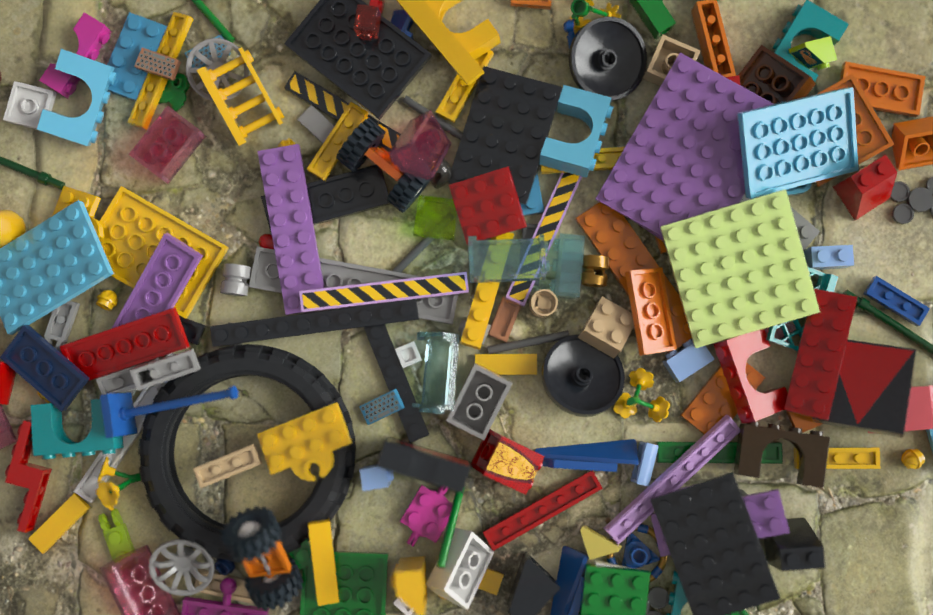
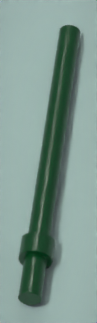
(41, 177)
(864, 305)

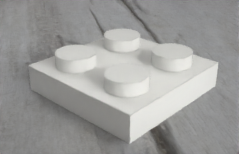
(27, 104)

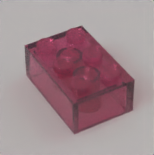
(167, 144)

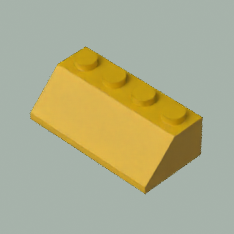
(410, 582)

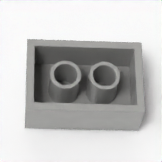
(479, 401)

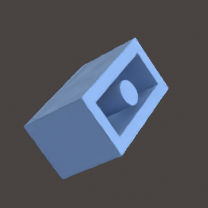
(829, 257)
(686, 360)
(375, 477)

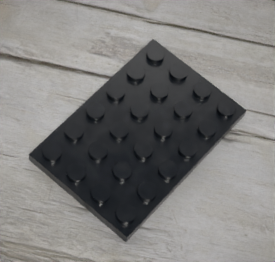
(366, 70)
(506, 128)
(715, 547)

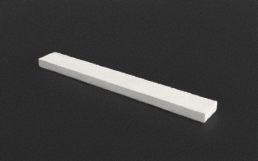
(89, 484)

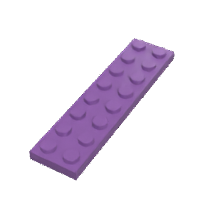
(291, 223)

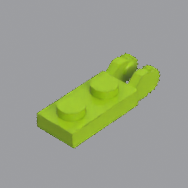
(118, 537)

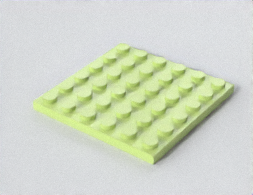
(740, 268)

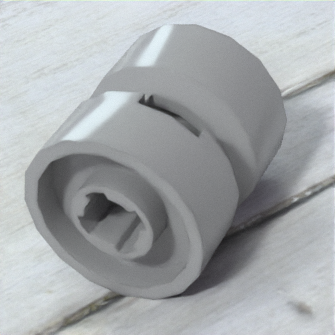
(235, 279)

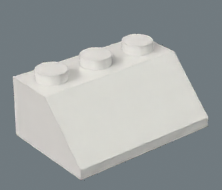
(463, 569)

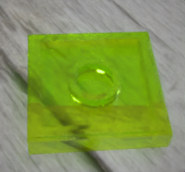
(435, 218)

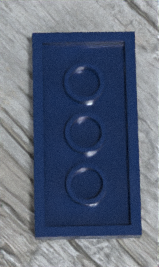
(44, 368)

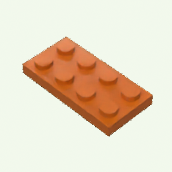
(888, 89)
(650, 311)
(715, 400)

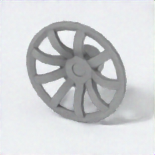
(212, 64)
(182, 563)

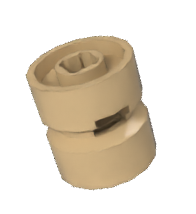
(543, 303)

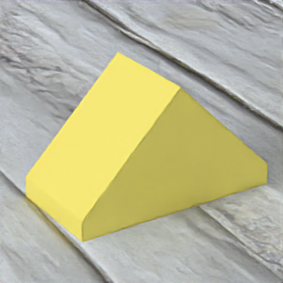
(597, 544)

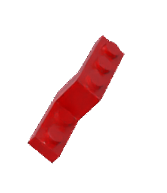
(27, 475)

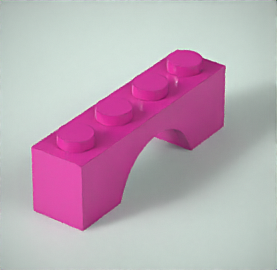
(91, 37)

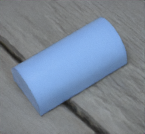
(643, 472)

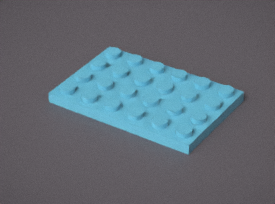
(798, 142)
(50, 267)

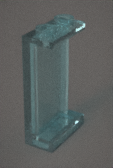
(507, 260)
(439, 371)

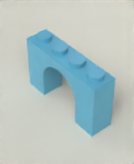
(98, 78)
(578, 157)

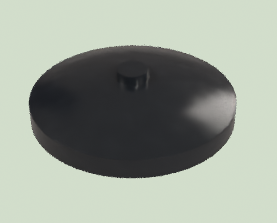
(608, 57)
(581, 377)

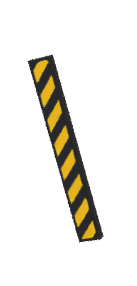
(331, 104)

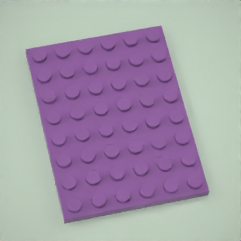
(683, 150)

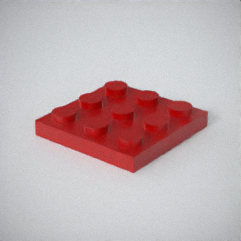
(488, 205)

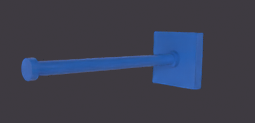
(120, 413)

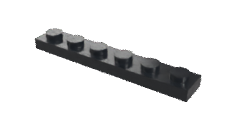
(396, 379)

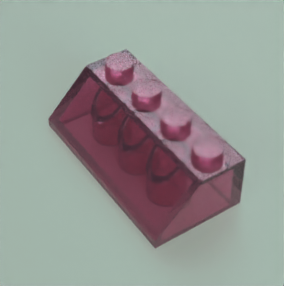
(421, 147)
(133, 586)

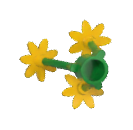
(581, 8)

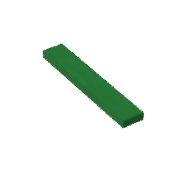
(671, 451)

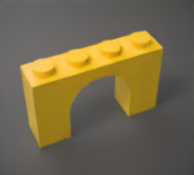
(475, 41)

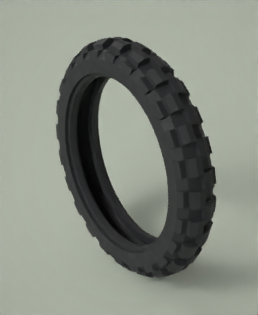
(160, 431)

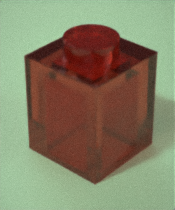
(367, 22)

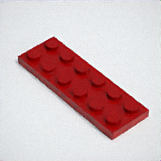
(128, 344)
(821, 355)

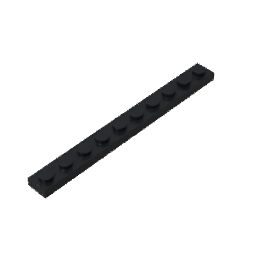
(314, 322)

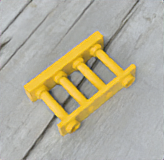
(220, 95)

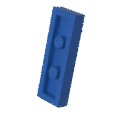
(896, 301)

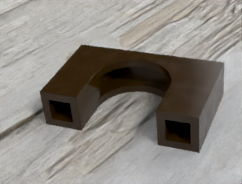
(811, 449)

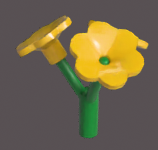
(627, 405)
(108, 492)

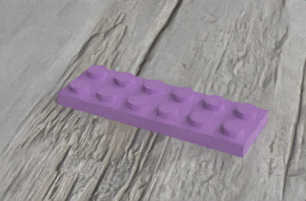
(161, 280)
(764, 510)

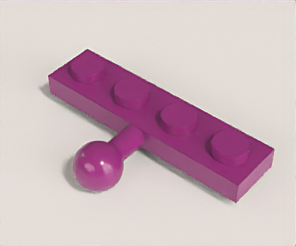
(228, 585)

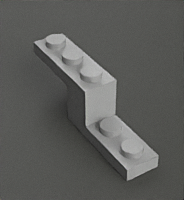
(149, 373)

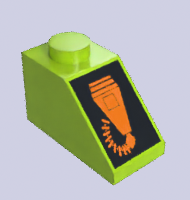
(815, 53)

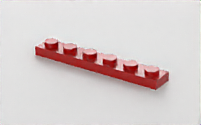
(542, 510)

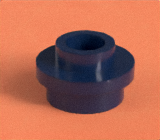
(224, 566)

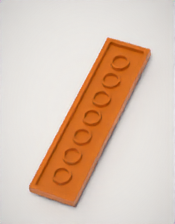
(616, 239)

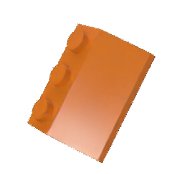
(913, 143)

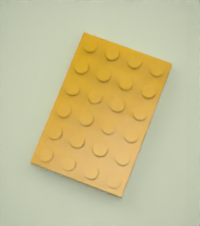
(133, 234)

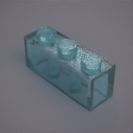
(567, 266)

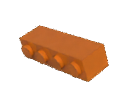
(712, 37)

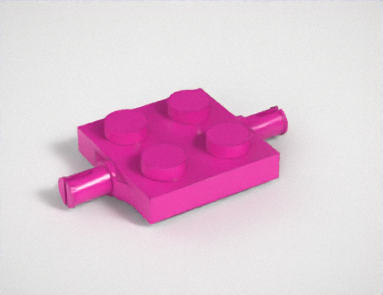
(427, 514)

